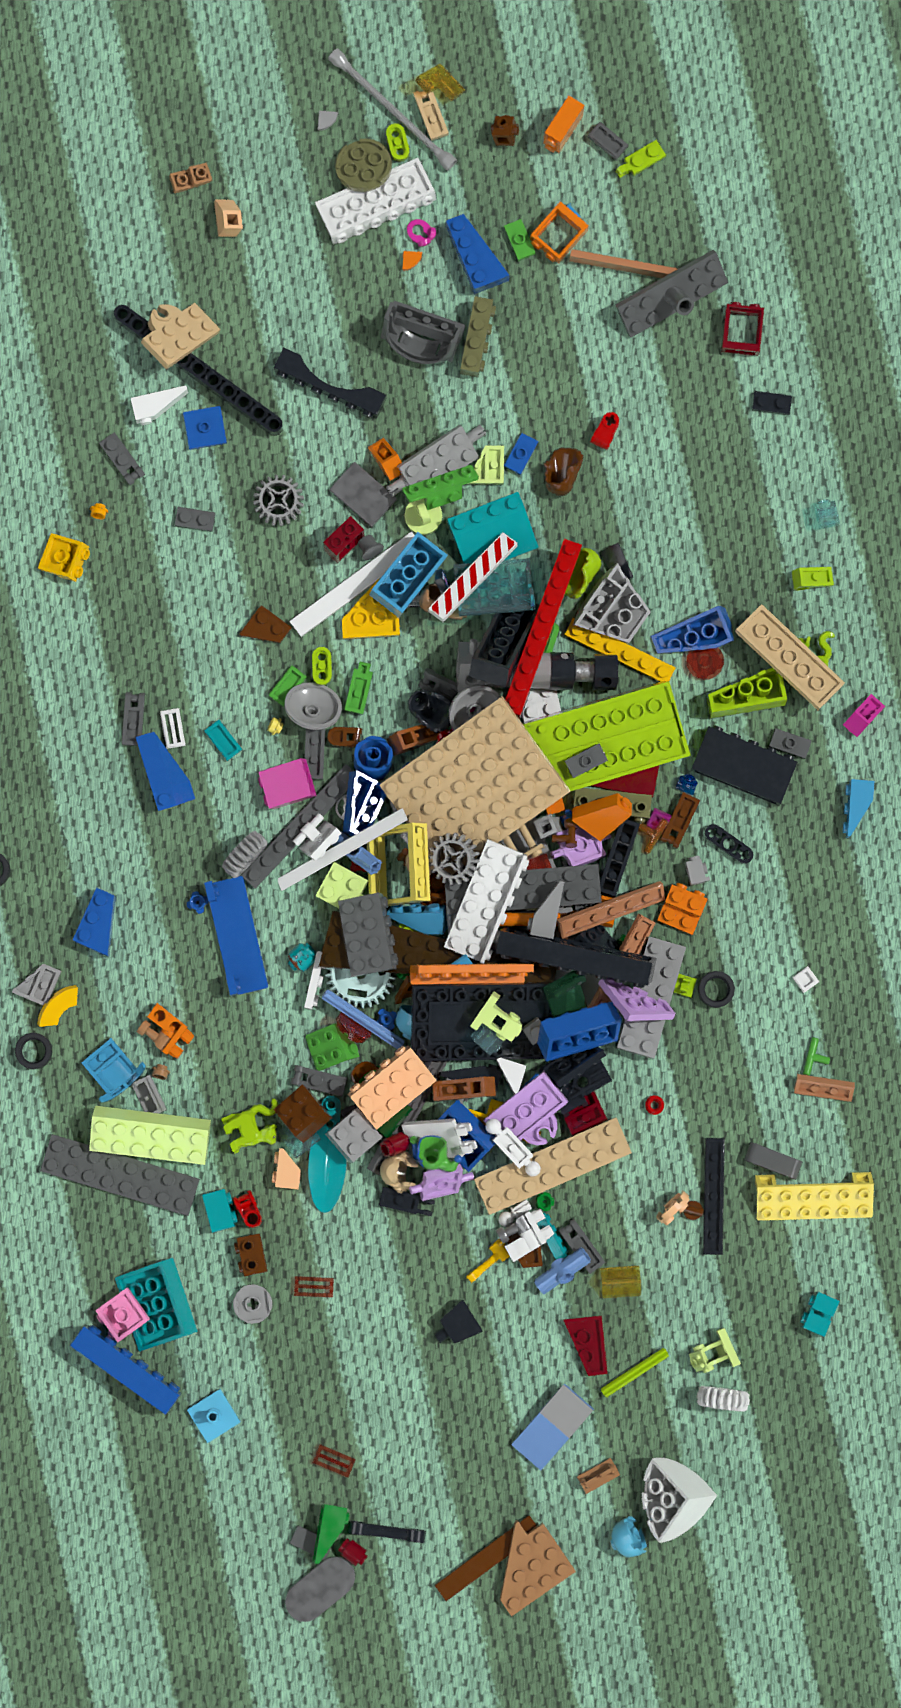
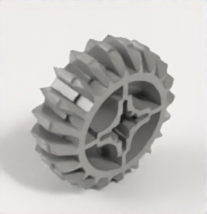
(272, 505)
(244, 854)
(439, 866)

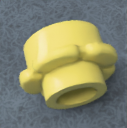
(275, 726)

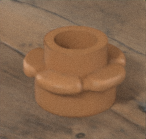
(160, 1072)

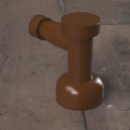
(570, 838)

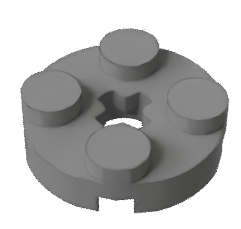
(243, 1297)

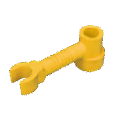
(498, 1251)

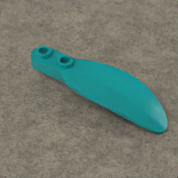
(326, 1164)

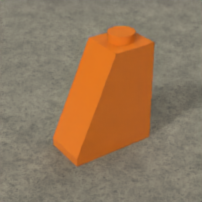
(602, 815)

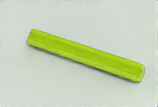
(634, 1372)

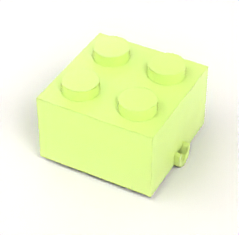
(341, 885)

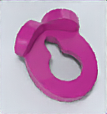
(429, 231)

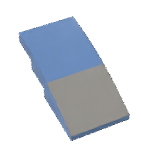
(552, 1426)

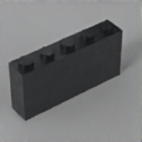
(744, 765)

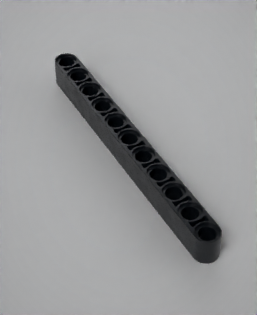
(208, 373)

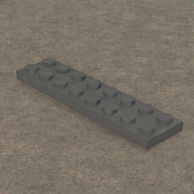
(579, 888)
(120, 1175)

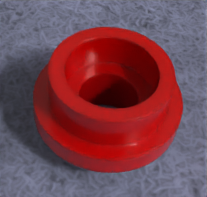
(659, 1100)

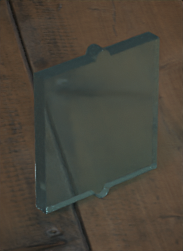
(295, 1145)

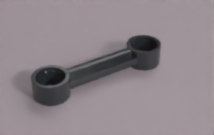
(407, 1534)

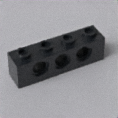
(618, 857)

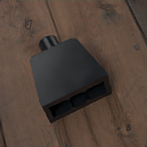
(458, 1324)

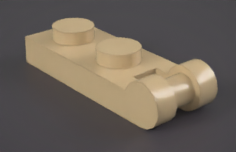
(431, 115)

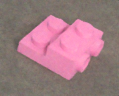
(122, 1315)

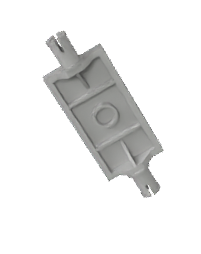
(441, 456)

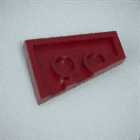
(589, 1342)

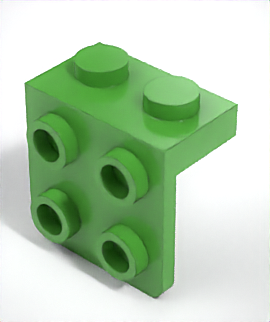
(330, 1047)

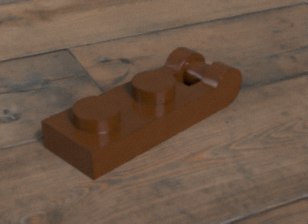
(680, 819)

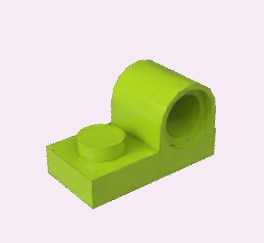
(810, 577)

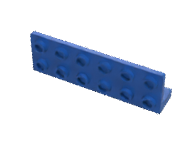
(236, 935)

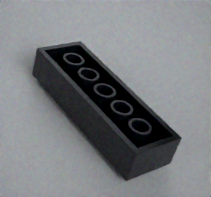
(502, 646)

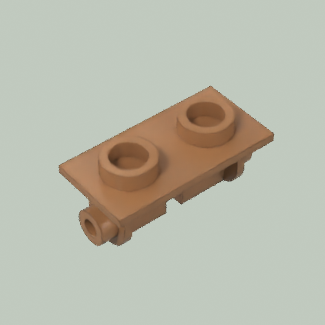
(598, 1475)

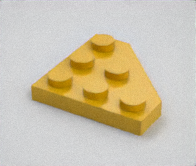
(369, 619)

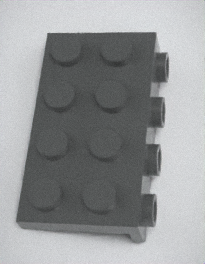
(368, 934)

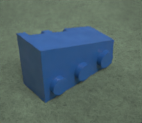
(362, 803)

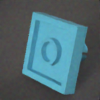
(213, 1415)

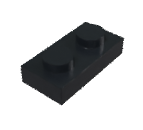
(771, 403)

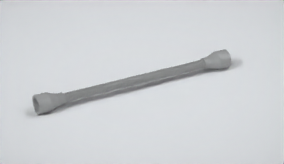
(339, 60)

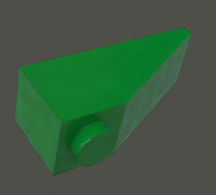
(330, 1525)

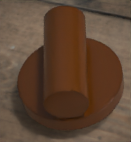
(402, 856)
(693, 1210)

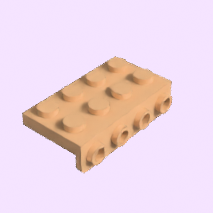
(391, 1086)

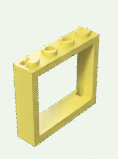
(417, 864)

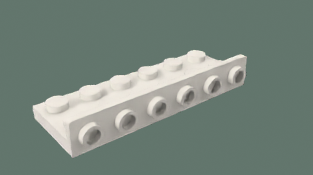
(354, 212)
(486, 901)

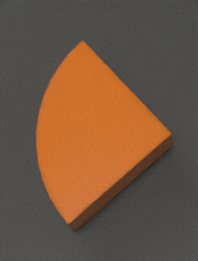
(411, 259)

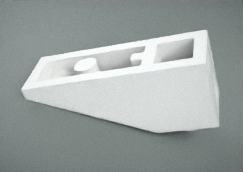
(153, 405)

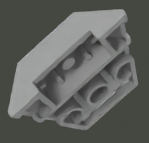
(613, 607)

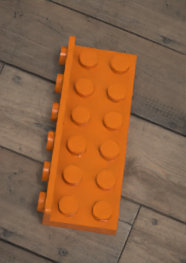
(469, 973)

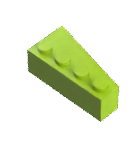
(750, 694)

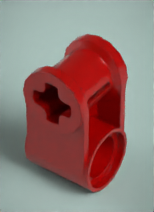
(604, 433)
(248, 1208)

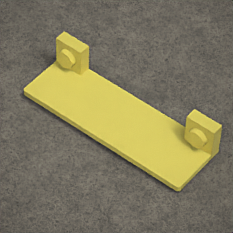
(815, 1200)

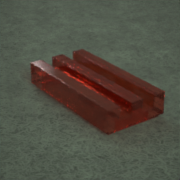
(297, 1285)
(319, 1454)

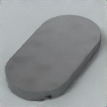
(320, 1589)

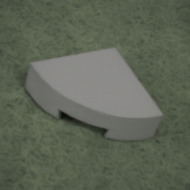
(326, 119)

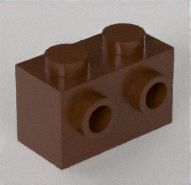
(251, 1255)

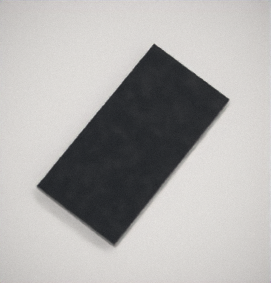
(445, 1014)

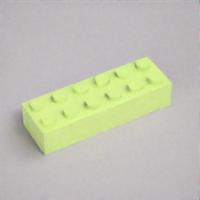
(150, 1135)

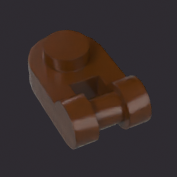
(338, 736)

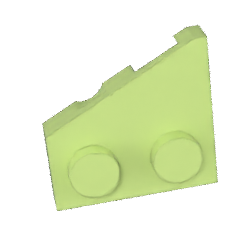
(490, 466)

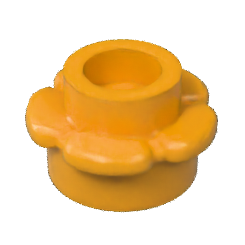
(98, 511)

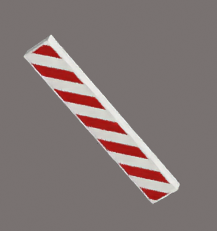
(472, 577)

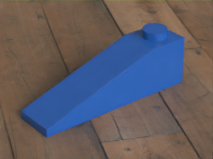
(700, 632)
(165, 776)

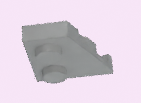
(39, 985)

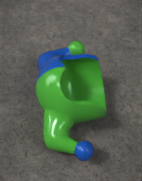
(432, 1153)

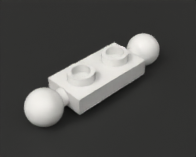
(513, 1147)

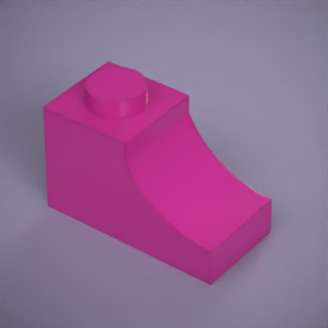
(864, 715)

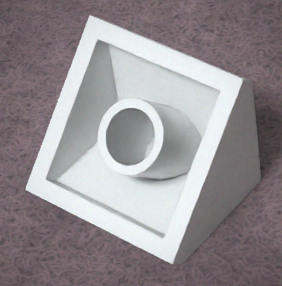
(512, 1072)

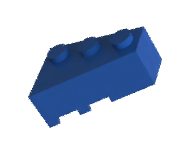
(97, 923)

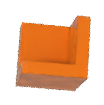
(556, 807)

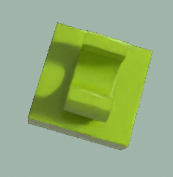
(684, 985)

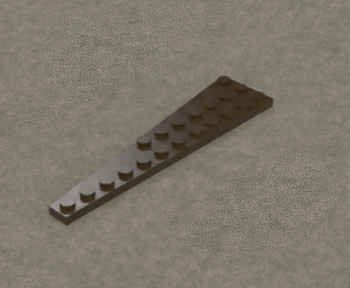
(414, 949)

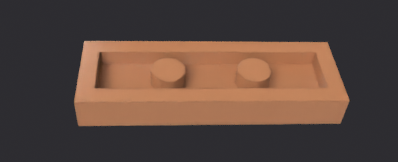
(824, 1087)

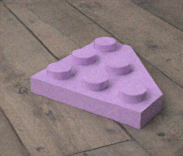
(635, 1003)

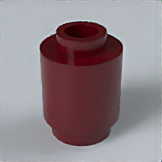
(395, 1144)
(353, 1552)

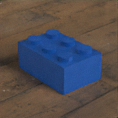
(479, 1133)

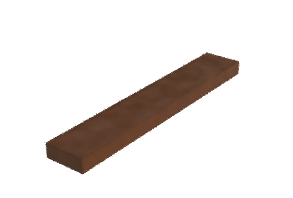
(480, 1562)

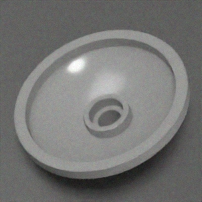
(473, 696)
(313, 706)

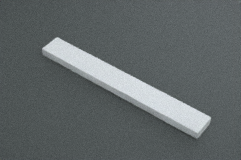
(348, 589)

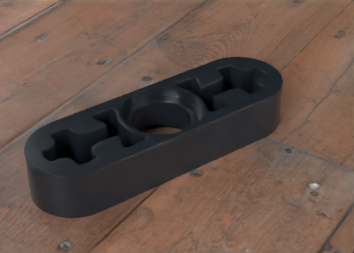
(743, 848)

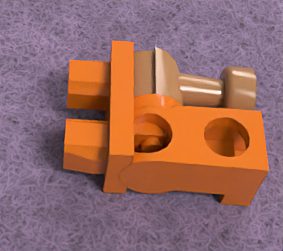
(170, 1033)

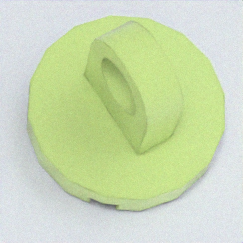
(421, 519)

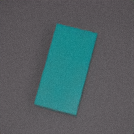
(223, 740)

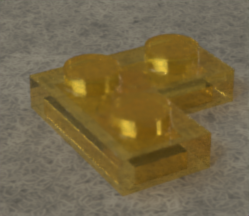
(440, 78)

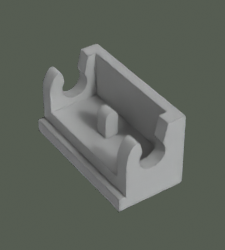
(149, 1095)

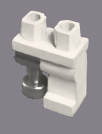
(529, 1232)

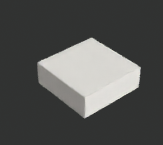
(805, 979)

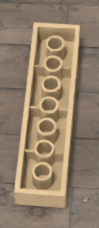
(557, 1163)

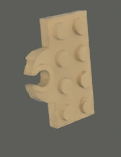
(177, 333)

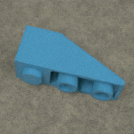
(860, 797)
(425, 919)

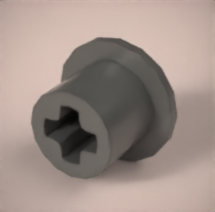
(370, 547)

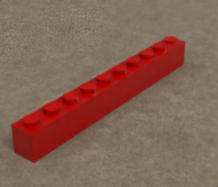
(542, 626)

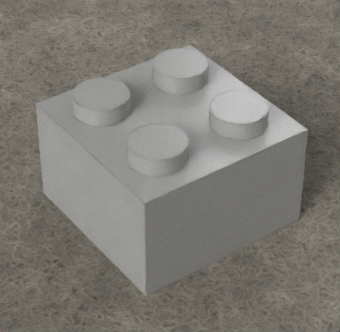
(353, 1135)

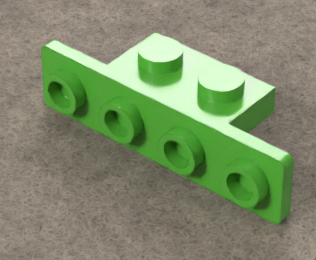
(441, 488)

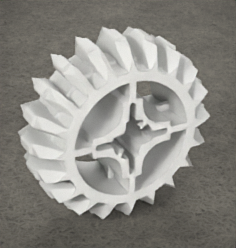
(723, 1398)

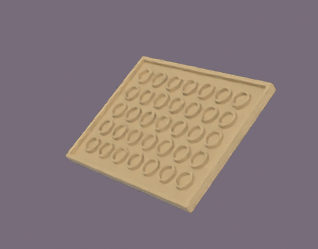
(477, 782)

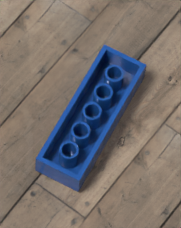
(126, 1369)

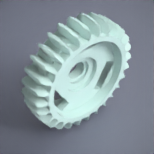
(372, 983)

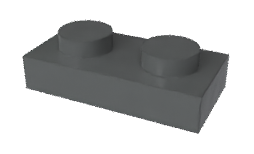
(195, 519)

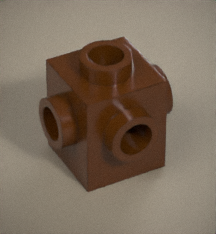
(504, 130)

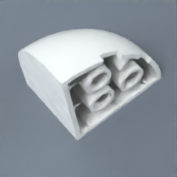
(674, 1498)

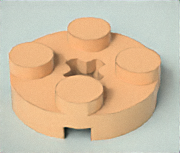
(675, 1204)

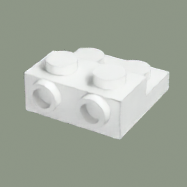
(541, 703)

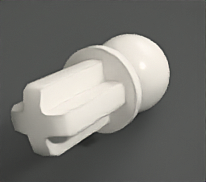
(507, 1218)

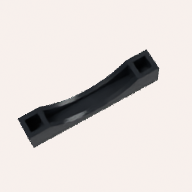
(366, 399)

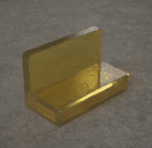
(621, 1281)

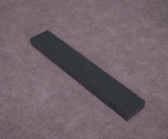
(713, 1196)

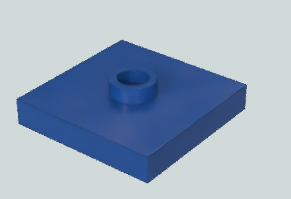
(204, 428)

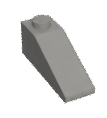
(545, 917)

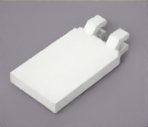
(443, 1128)

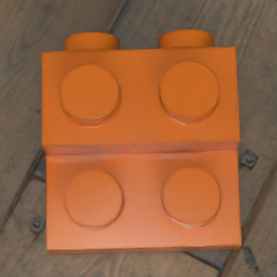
(682, 908)

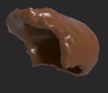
(562, 470)

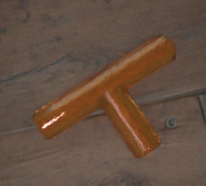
(655, 835)

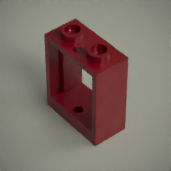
(740, 347)
(346, 534)

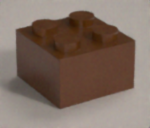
(302, 1113)

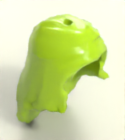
(584, 571)

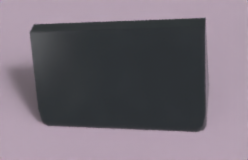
(615, 555)

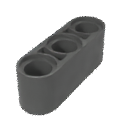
(773, 1160)

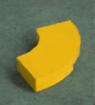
(57, 1005)

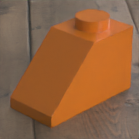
(386, 458)

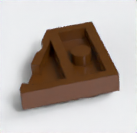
(266, 626)

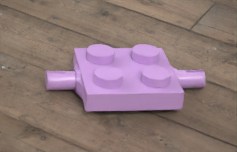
(587, 849)
(441, 1183)

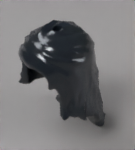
(430, 709)

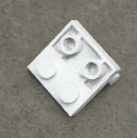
(318, 839)

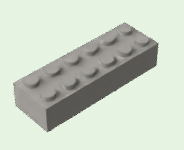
(644, 1036)

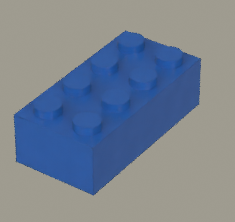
(579, 1031)

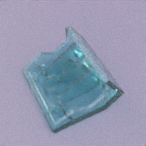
(503, 591)

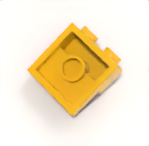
(64, 557)

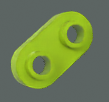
(397, 143)
(322, 666)

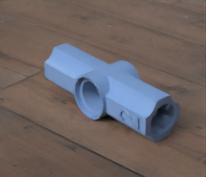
(362, 857)
(562, 1270)

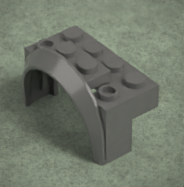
(416, 349)

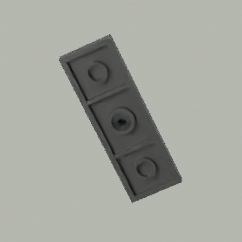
(672, 294)

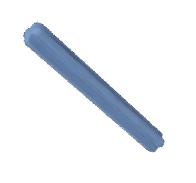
(362, 1019)

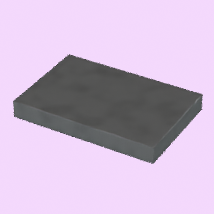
(363, 494)

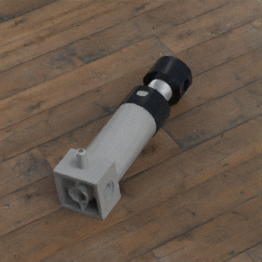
(554, 672)

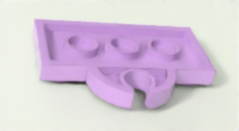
(531, 1110)

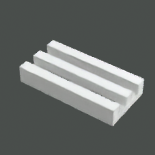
(170, 712)

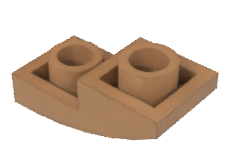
(191, 178)

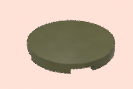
(363, 165)

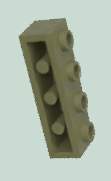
(476, 336)
(640, 802)

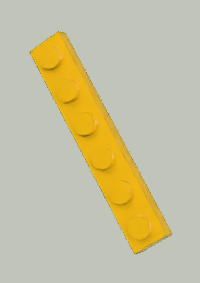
(626, 654)

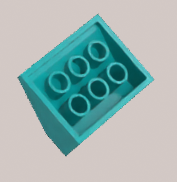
(481, 526)
(163, 1300)

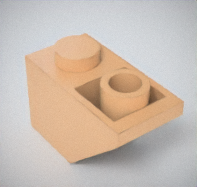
(228, 218)
(287, 1171)

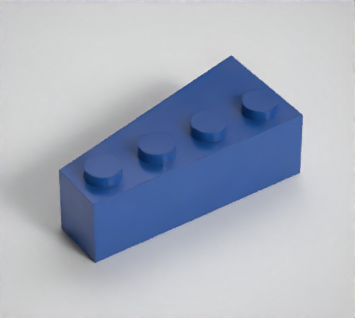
(475, 256)

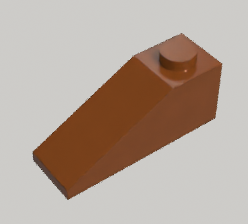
(411, 738)
(464, 1088)

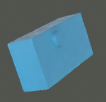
(408, 574)

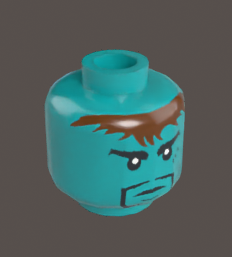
(301, 957)

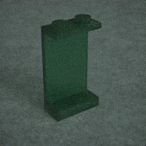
(566, 994)

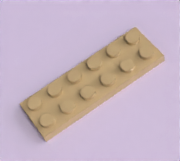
(789, 657)

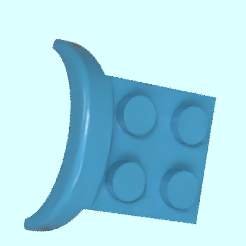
(112, 1069)

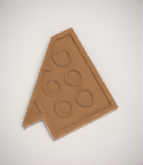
(532, 1567)

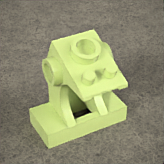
(510, 1029)
(724, 1349)

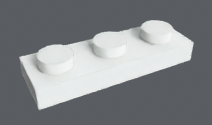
(316, 981)

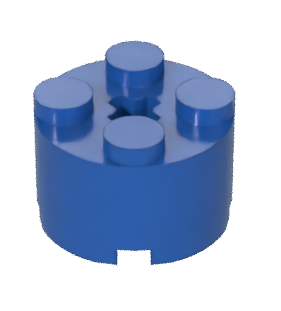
(379, 749)

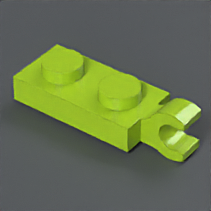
(641, 159)

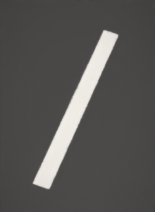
(342, 849)

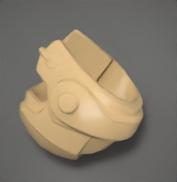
(394, 1171)

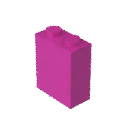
(286, 784)

